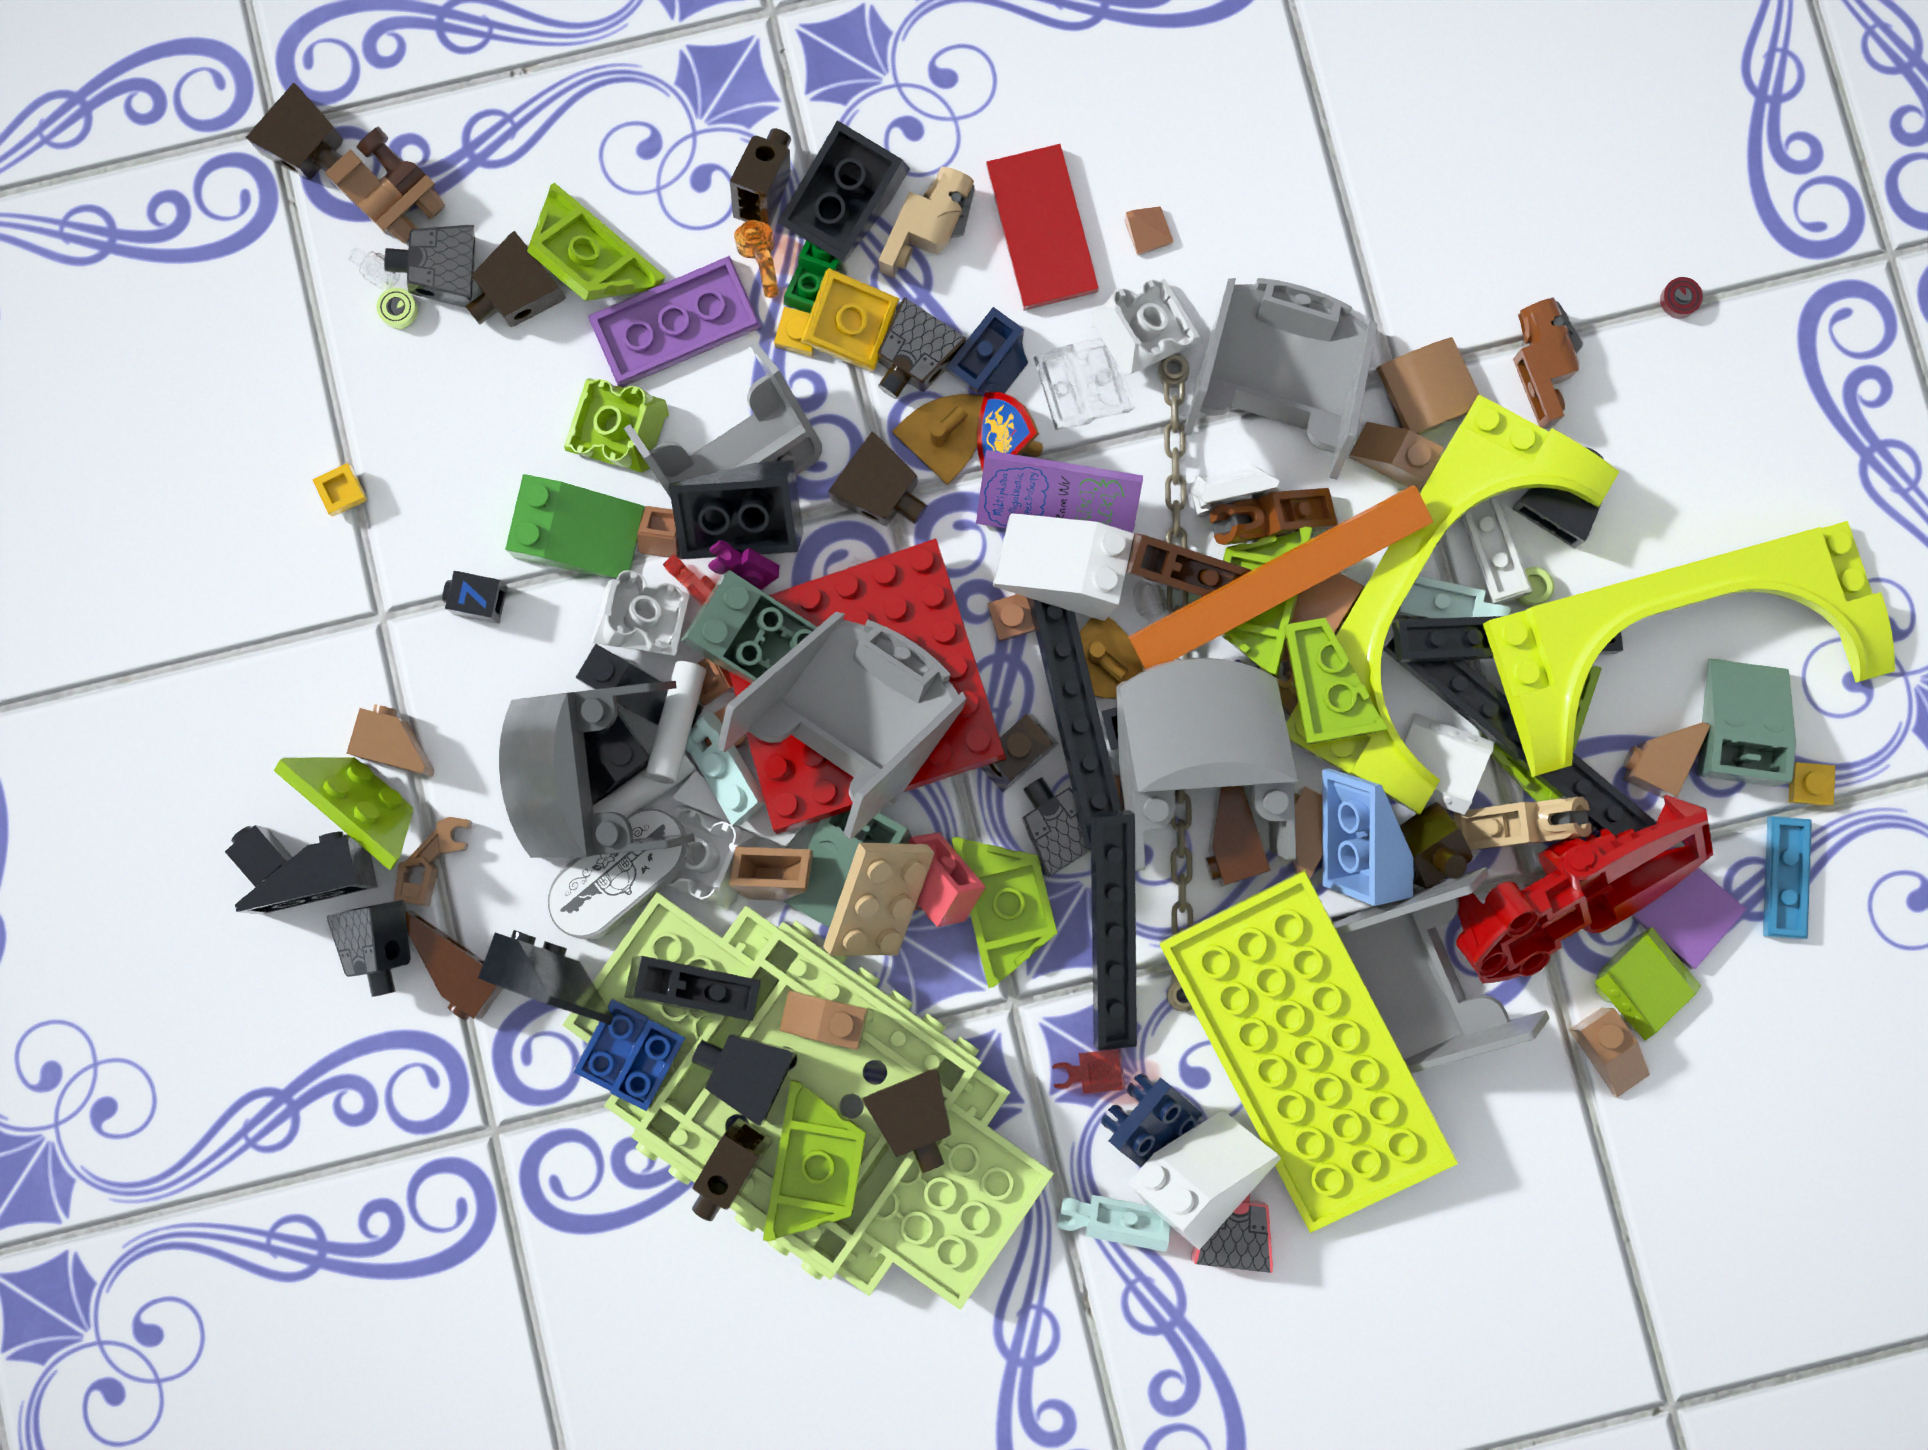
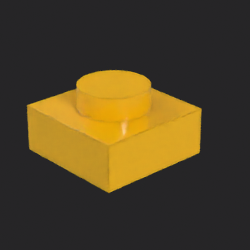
(791, 331)
(339, 489)
(1812, 784)

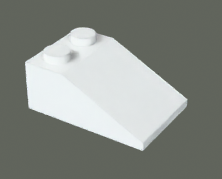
(1064, 563)
(1203, 1176)

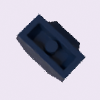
(991, 355)

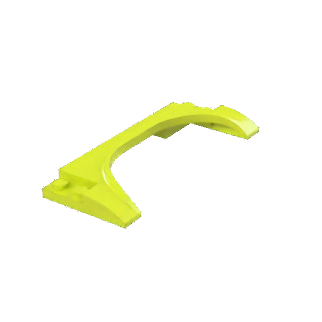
(1485, 458)
(1552, 646)

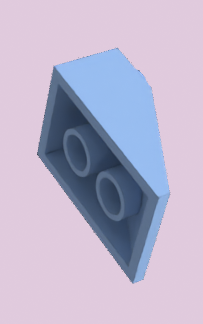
(1363, 841)

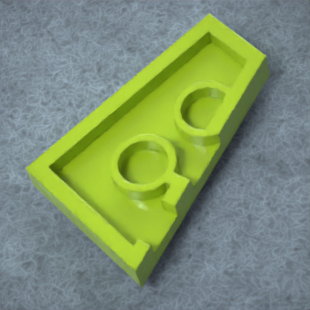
(1327, 687)

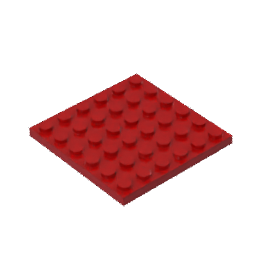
(916, 599)

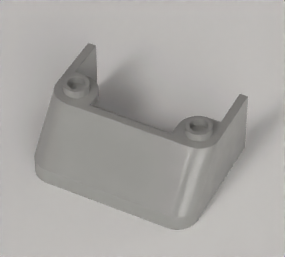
(771, 434)

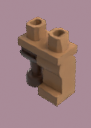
(391, 196)

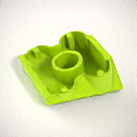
(601, 419)
(1646, 983)

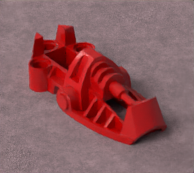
(1585, 888)

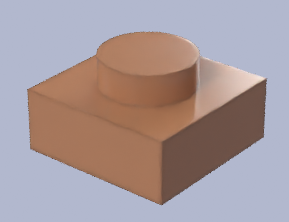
(1011, 617)

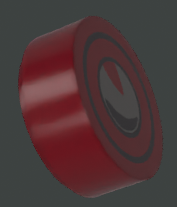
(1681, 297)

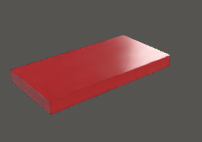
(1042, 226)

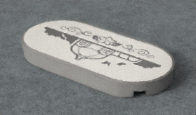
(606, 889)

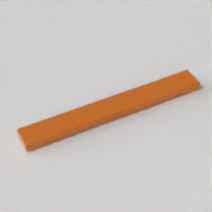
(1281, 578)

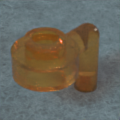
(756, 241)

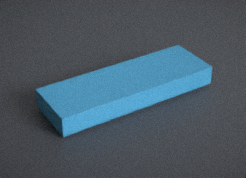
(1787, 877)

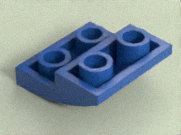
(629, 1055)

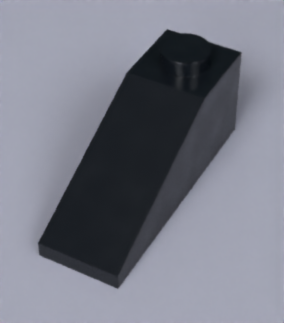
(608, 670)
(692, 988)

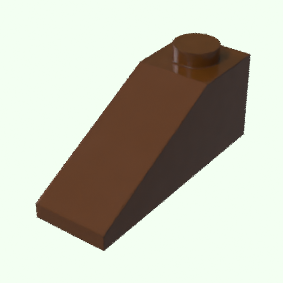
(1179, 566)
(1234, 839)
(452, 969)

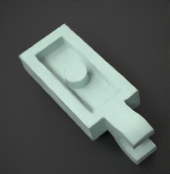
(1443, 599)
(1116, 1222)

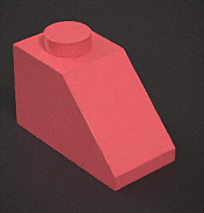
(950, 884)

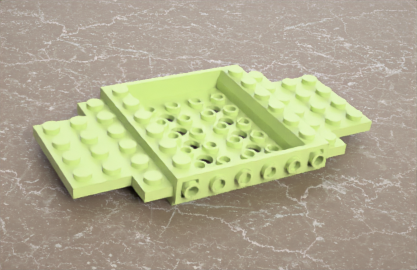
(931, 1224)

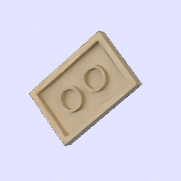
(878, 899)

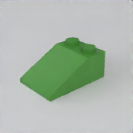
(573, 528)

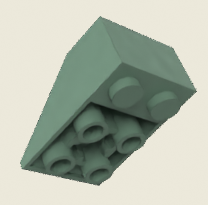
(744, 628)
(1749, 723)
(833, 859)

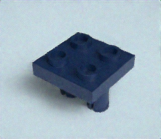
(1153, 1123)

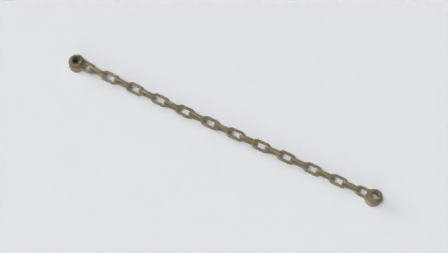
(1173, 381)

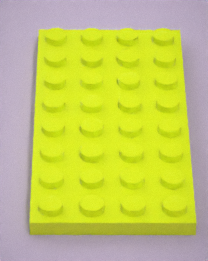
(1308, 1052)

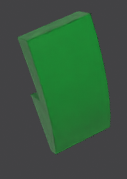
(808, 277)

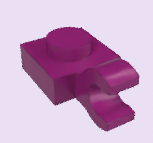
(748, 565)

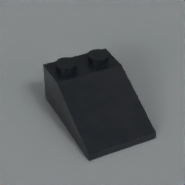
(844, 192)
(741, 505)
(314, 874)
(542, 975)

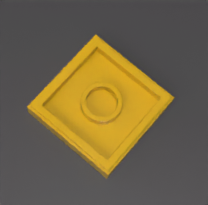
(849, 320)

